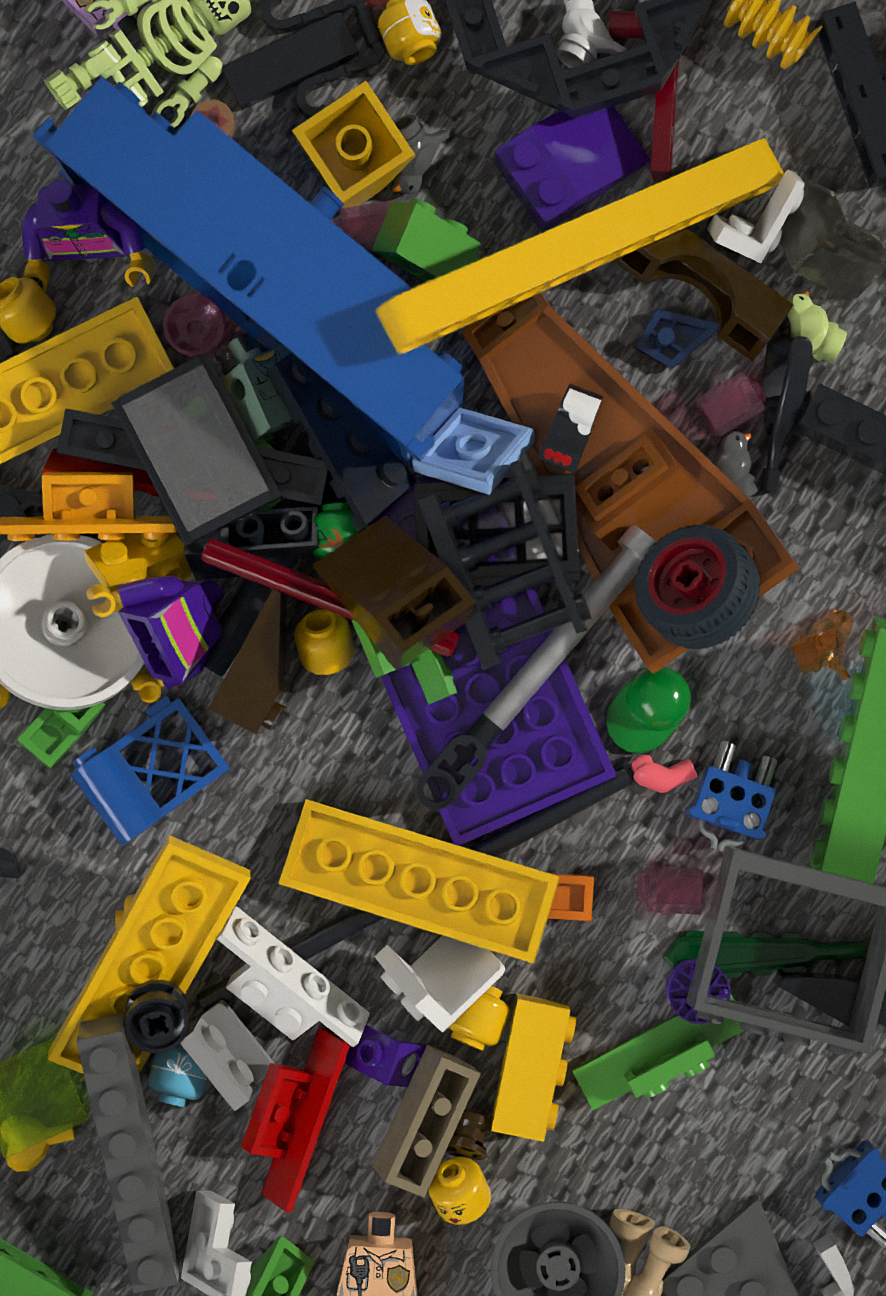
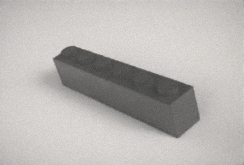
(128, 1153)

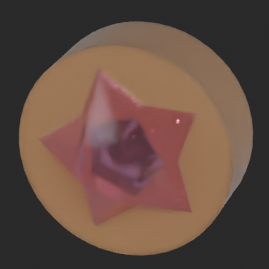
(218, 114)

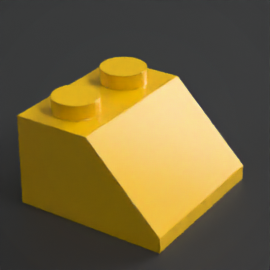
(354, 146)

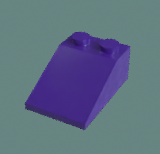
(568, 163)

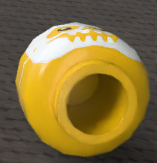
(409, 30)

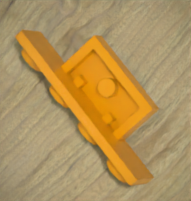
(87, 504)

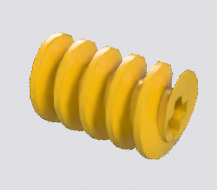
(772, 27)

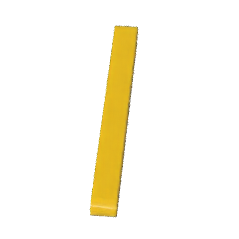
(577, 246)

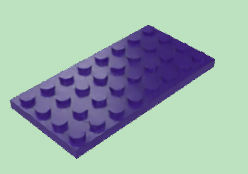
(536, 760)

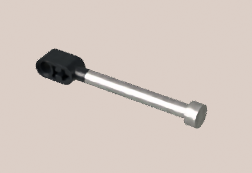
(535, 671)

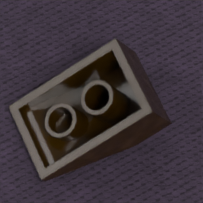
(257, 676)

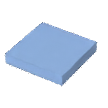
(475, 450)

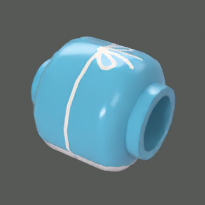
(176, 1077)

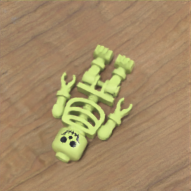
(103, 60)

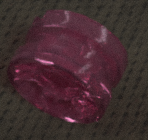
(192, 310)

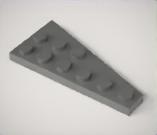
(734, 1261)

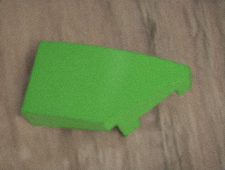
(56, 732)

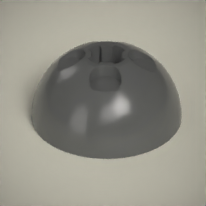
(522, 1260)

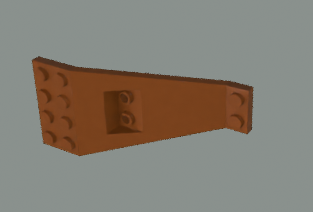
(530, 363)

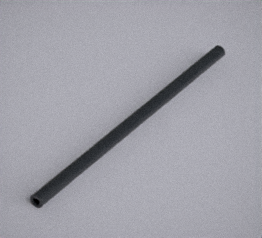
(493, 845)

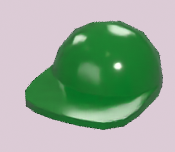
(648, 710)

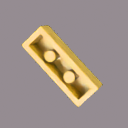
(532, 1067)

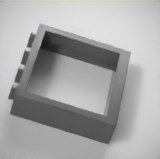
(758, 1019)

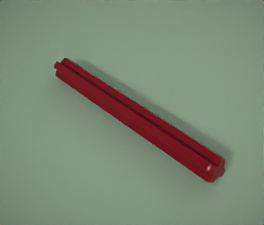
(290, 583)

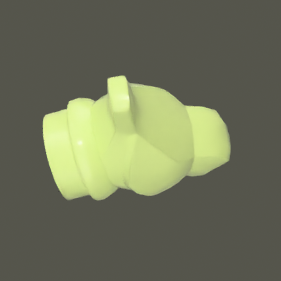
(813, 323)

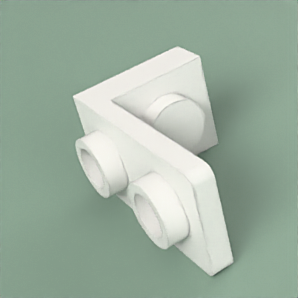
(739, 233)

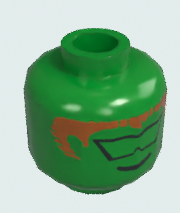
(333, 528)

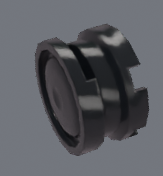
(156, 1016)

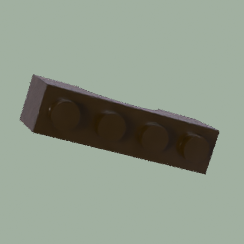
(743, 304)

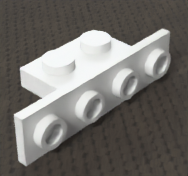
(286, 986)

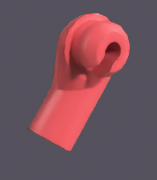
(659, 777)

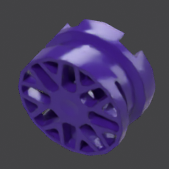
(678, 986)

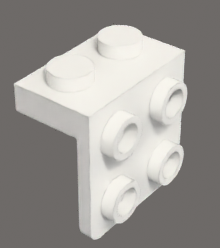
(442, 979)

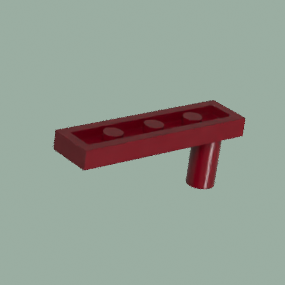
(625, 25)

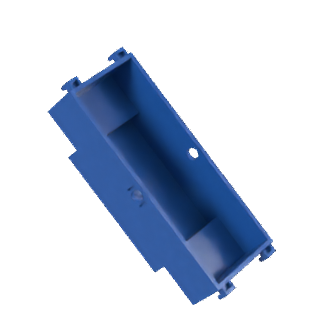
(259, 253)

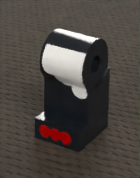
(571, 428)

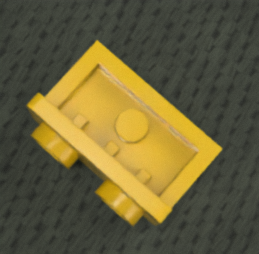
(136, 559)

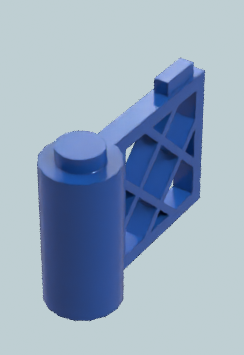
(117, 790)

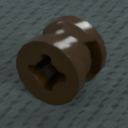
(470, 1136)

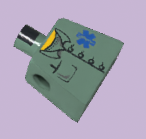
(254, 391)

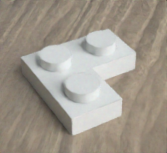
(207, 1259)

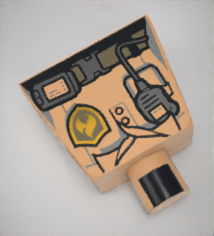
(378, 1262)

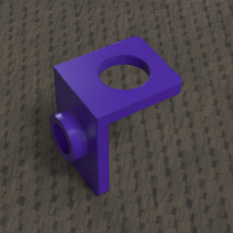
(383, 1057)

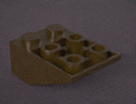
(396, 591)

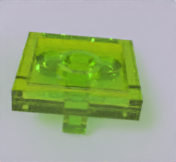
(35, 1100)

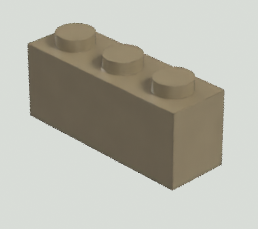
(425, 1121)

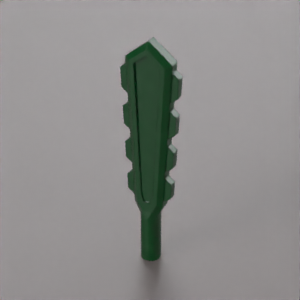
(761, 952)

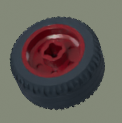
(697, 586)

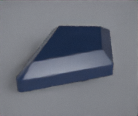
(673, 337)

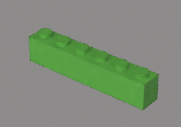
(857, 808)

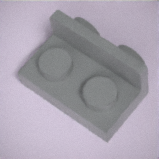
(226, 1053)

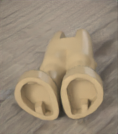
(665, 1248)

